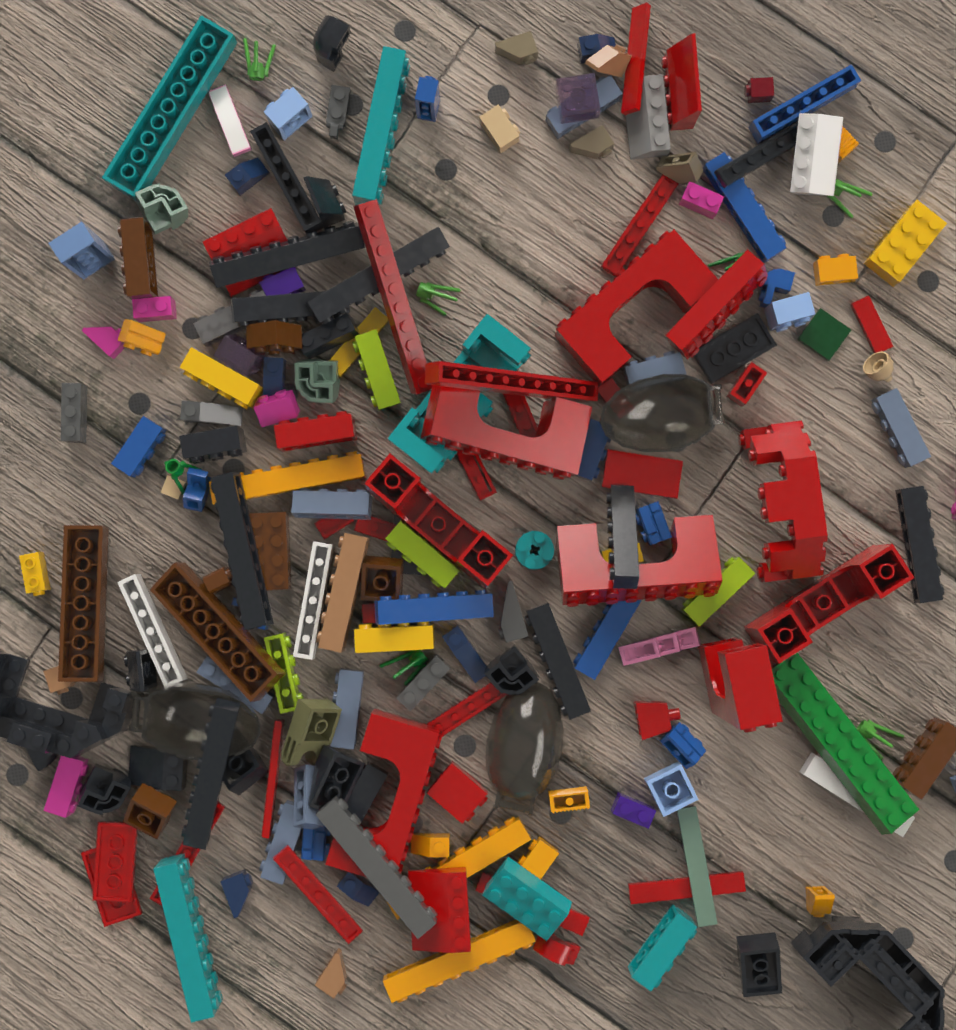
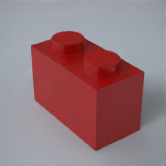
(746, 384)

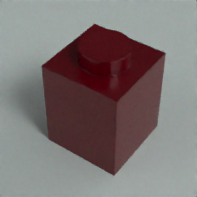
(759, 90)

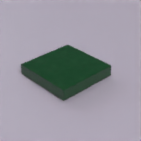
(824, 334)

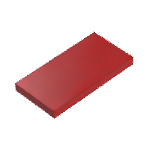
(646, 473)
(115, 862)
(110, 911)

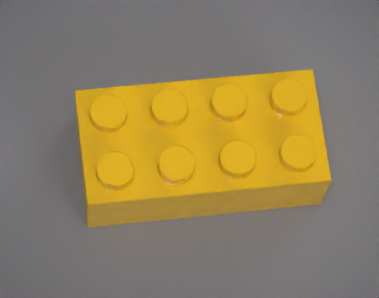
(905, 243)
(216, 375)
(394, 638)

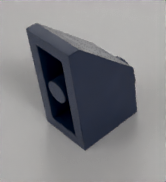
(591, 44)
(246, 175)
(358, 888)
(236, 889)

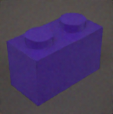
(285, 282)
(633, 810)

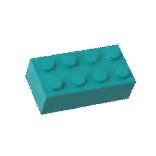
(527, 898)
(662, 947)

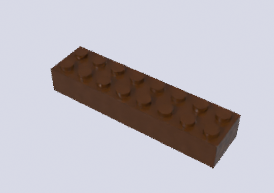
(83, 603)
(217, 631)

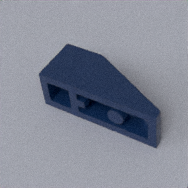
(273, 375)
(465, 653)

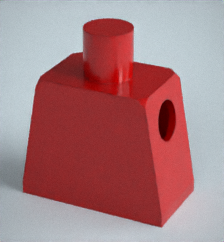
(654, 717)

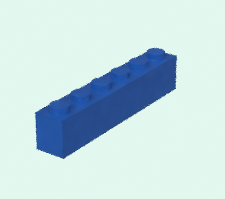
(805, 102)
(747, 212)
(433, 608)
(604, 638)

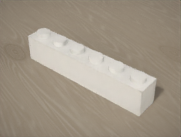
(313, 600)
(152, 630)
(820, 772)

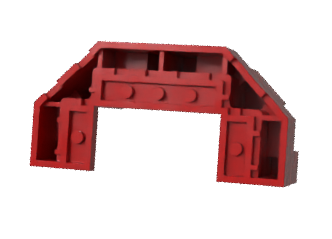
(792, 499)

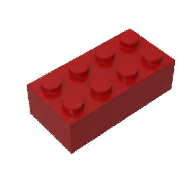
(315, 432)

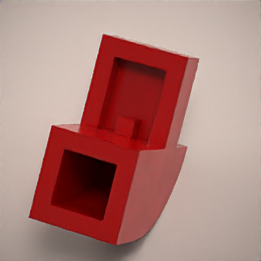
(557, 950)

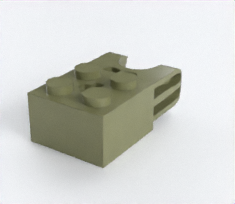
(310, 730)

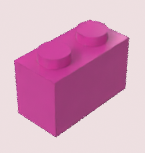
(701, 200)
(154, 309)
(276, 408)

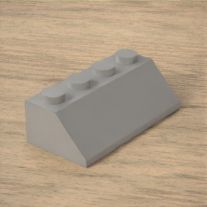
(649, 127)

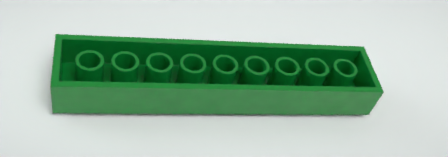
(841, 745)

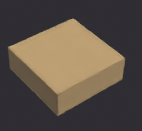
(171, 489)

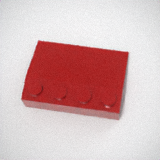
(682, 84)
(252, 232)
(448, 895)

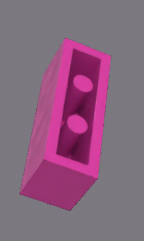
(66, 786)

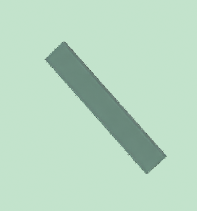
(696, 866)

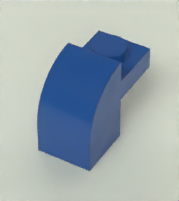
(777, 281)
(197, 489)

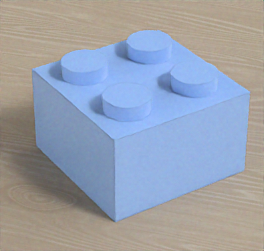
(288, 113)
(789, 312)
(671, 789)

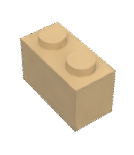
(499, 128)

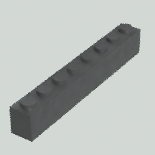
(377, 867)

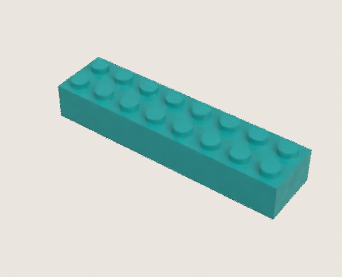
(381, 125)
(188, 937)

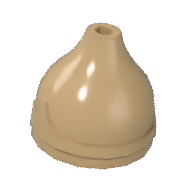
(879, 367)

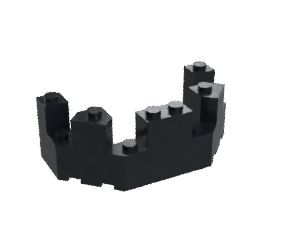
(56, 730)
(845, 940)

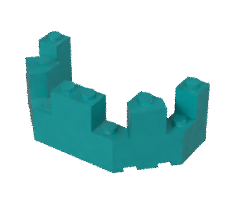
(486, 346)

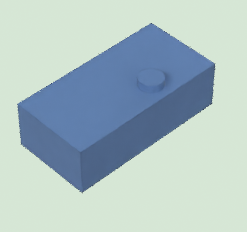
(81, 250)

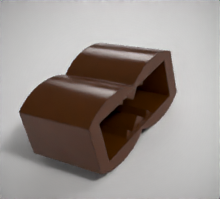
(218, 580)

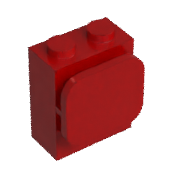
(458, 792)

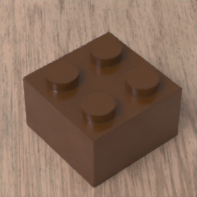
(274, 337)
(381, 577)
(149, 811)

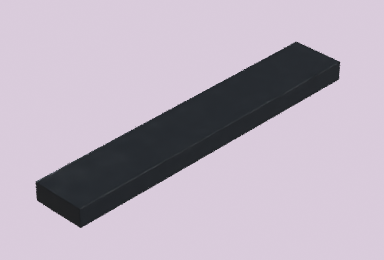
(757, 156)

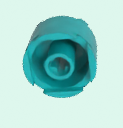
(545, 551)

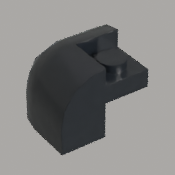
(329, 41)
(511, 672)
(104, 790)

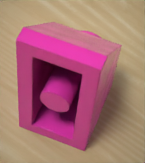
(106, 339)

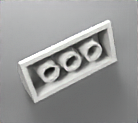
(816, 154)

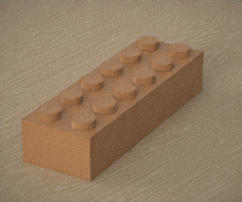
(343, 594)

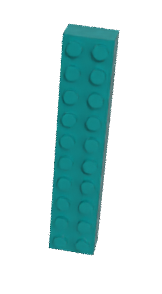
(170, 108)

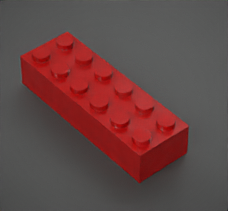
(717, 305)

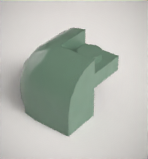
(162, 207)
(317, 380)

